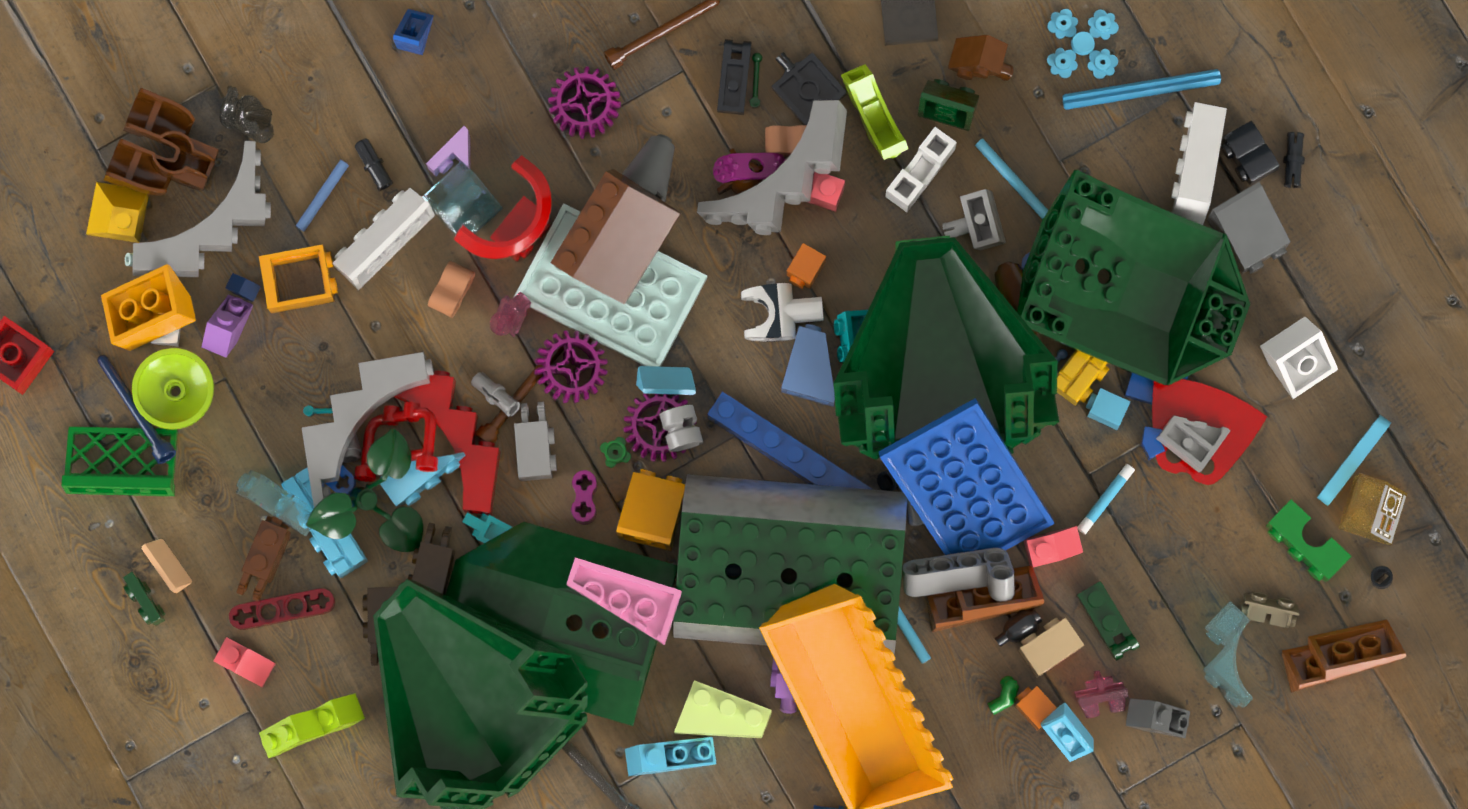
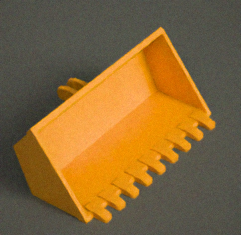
(854, 700)

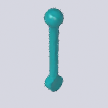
(310, 411)

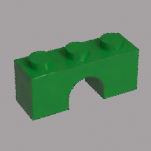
(1321, 560)

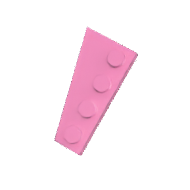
(631, 598)

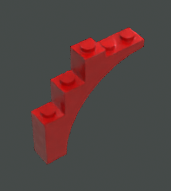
(481, 461)

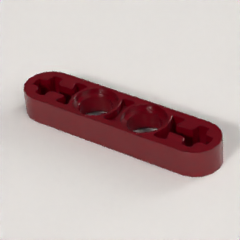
(282, 613)

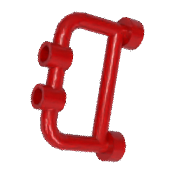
(392, 416)

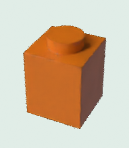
(805, 267)
(1034, 706)

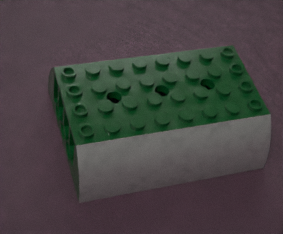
(778, 528)

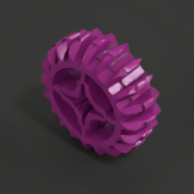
(594, 101)
(572, 379)
(647, 423)

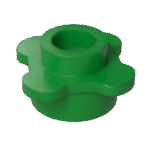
(619, 445)

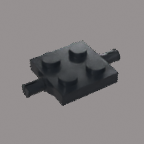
(806, 83)

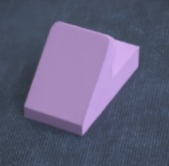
(456, 147)

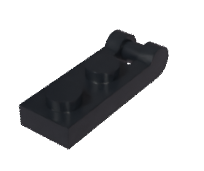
(734, 78)

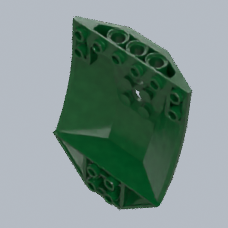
(1169, 292)
(524, 584)

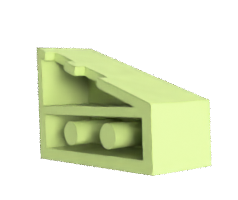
(721, 714)

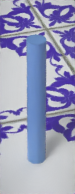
(322, 195)

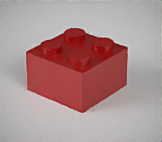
(20, 356)

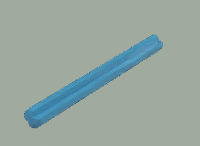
(1141, 89)

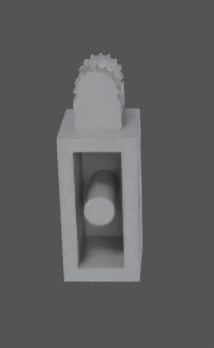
(533, 446)

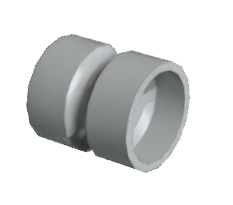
(681, 428)

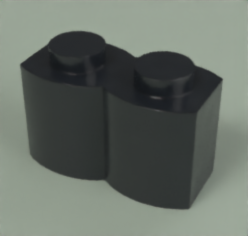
(1249, 153)

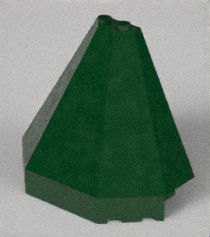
(936, 343)
(469, 699)

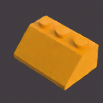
(147, 308)

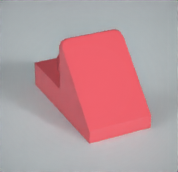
(244, 662)

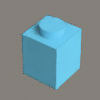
(1107, 408)

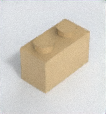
(1050, 647)

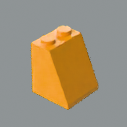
(651, 510)

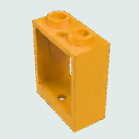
(267, 265)

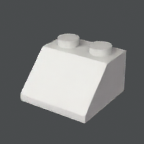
(1299, 357)

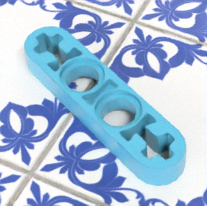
(1354, 460)

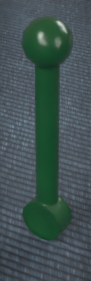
(754, 101)

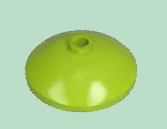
(160, 375)

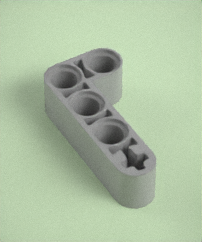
(961, 572)

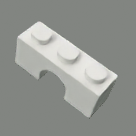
(921, 170)

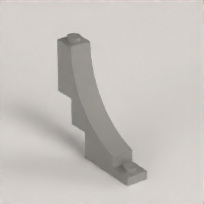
(380, 381)

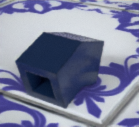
(243, 287)

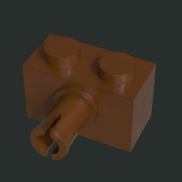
(980, 58)

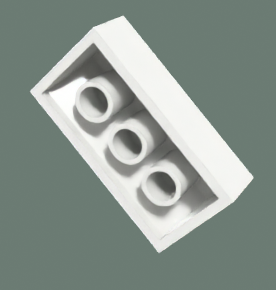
(383, 238)

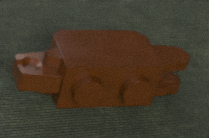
(264, 555)

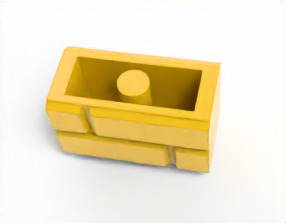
(1078, 376)

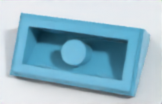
(665, 380)
(1068, 733)

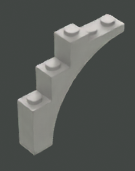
(792, 182)
(215, 232)

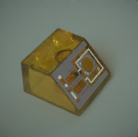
(1373, 509)

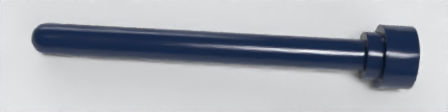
(162, 450)

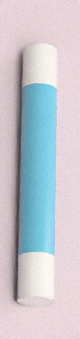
(1105, 499)

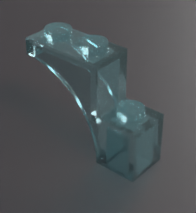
(275, 500)
(1222, 669)

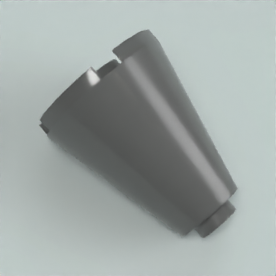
(653, 166)

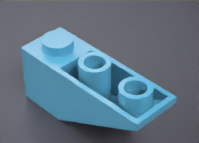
(407, 489)
(670, 756)

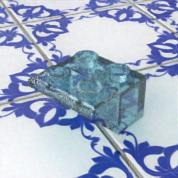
(462, 200)

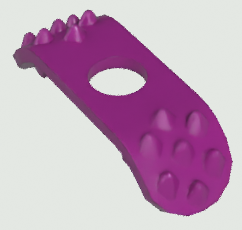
(736, 166)

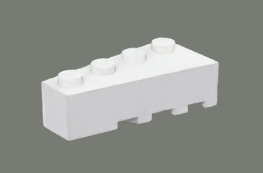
(1199, 162)

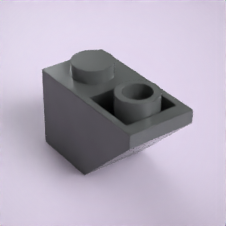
(1157, 718)

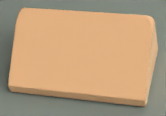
(167, 565)

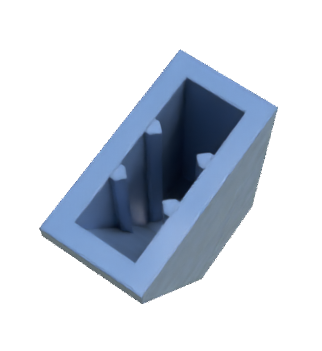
(810, 368)

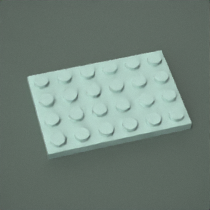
(641, 327)

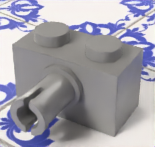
(980, 221)

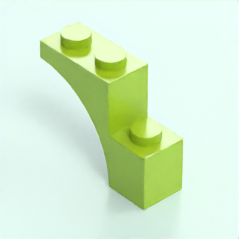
(873, 112)
(311, 724)

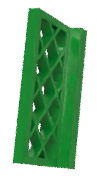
(113, 482)

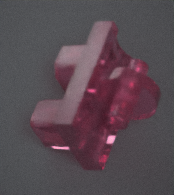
(510, 315)
(1099, 691)

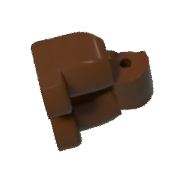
(169, 125)

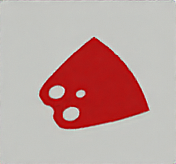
(1211, 406)

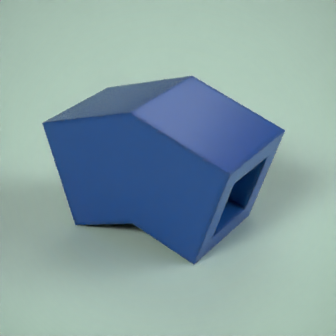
(1150, 444)

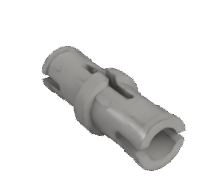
(495, 394)

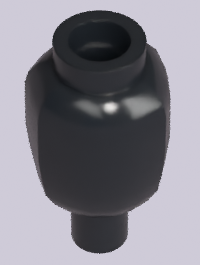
(1019, 627)

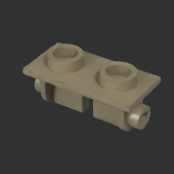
(1280, 610)

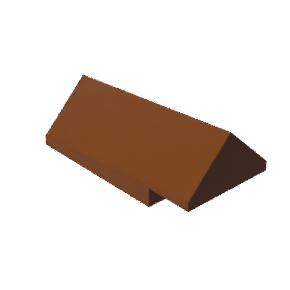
(976, 604)
(1341, 654)

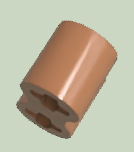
(782, 139)
(451, 289)

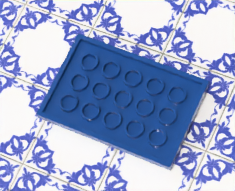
(966, 483)

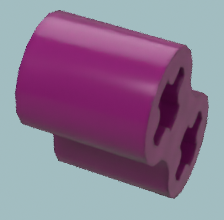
(584, 497)

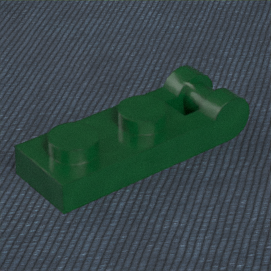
(1107, 620)

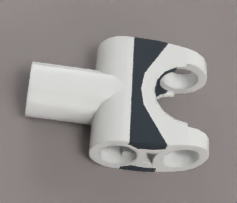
(782, 310)

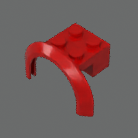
(521, 226)

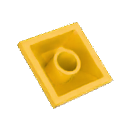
(117, 213)

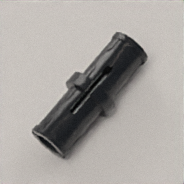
(1294, 160)

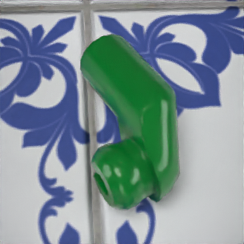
(1007, 696)

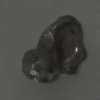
(246, 116)

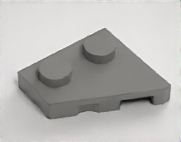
(1192, 440)

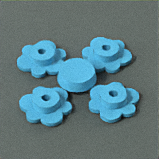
(1082, 44)

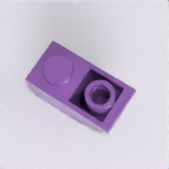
(226, 325)

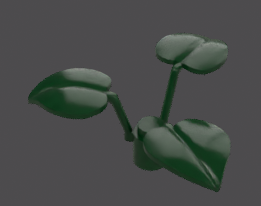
(334, 513)

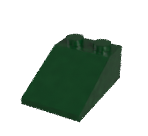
(948, 104)

